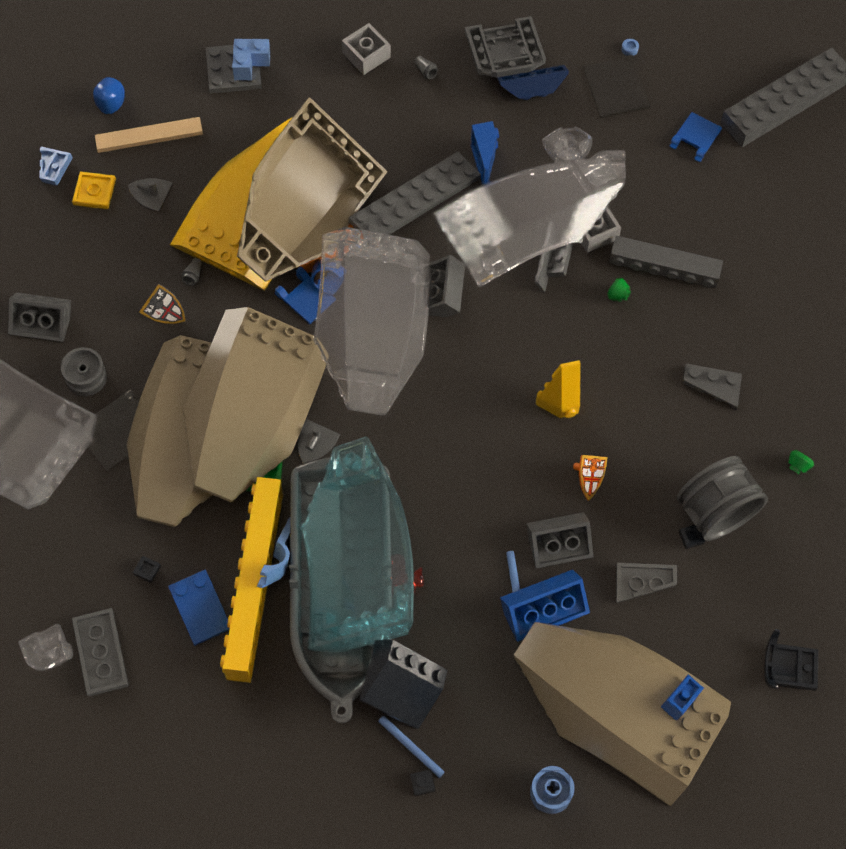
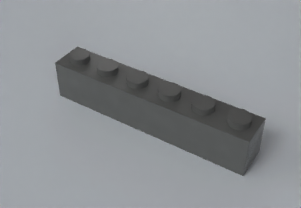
(666, 262)

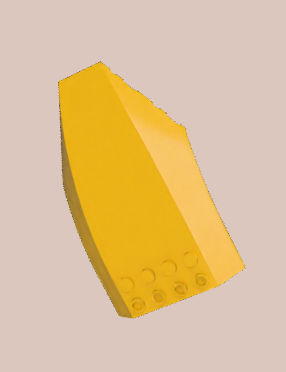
(217, 216)

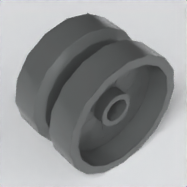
(84, 371)

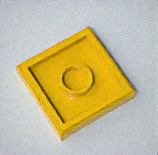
(94, 190)

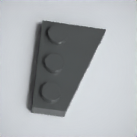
(715, 382)
(642, 579)

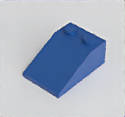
(483, 147)
(199, 607)

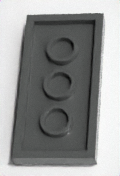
(100, 652)

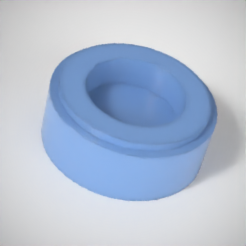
(630, 47)

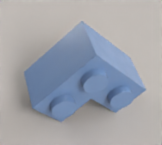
(248, 54)

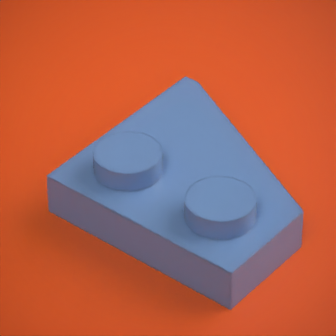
(53, 165)

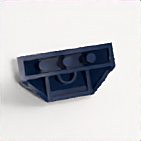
(534, 83)

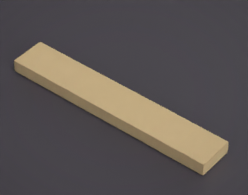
(148, 134)

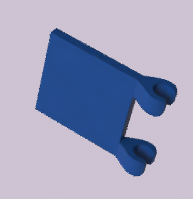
(698, 133)
(303, 298)

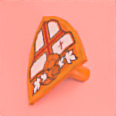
(591, 473)

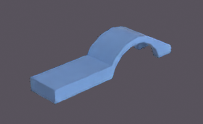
(276, 572)

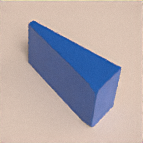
(682, 697)

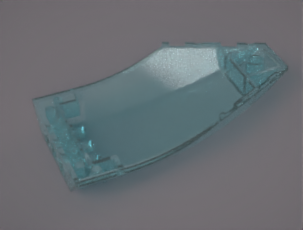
(357, 554)

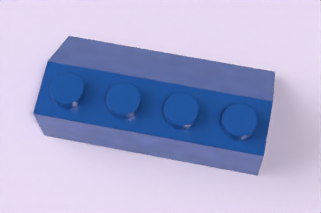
(547, 602)

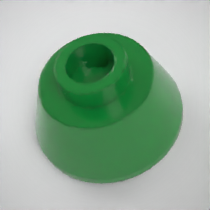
(619, 290)
(799, 462)

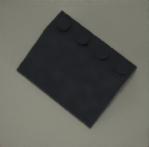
(402, 682)

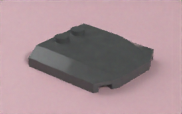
(506, 48)

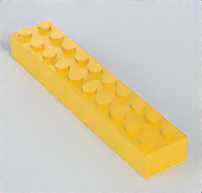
(250, 599)

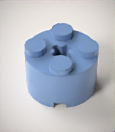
(561, 783)

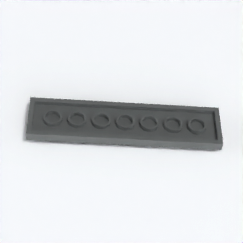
(416, 196)

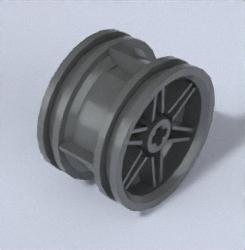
(722, 498)

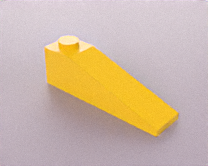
(563, 392)

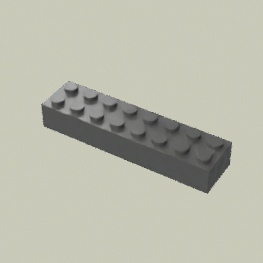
(785, 97)

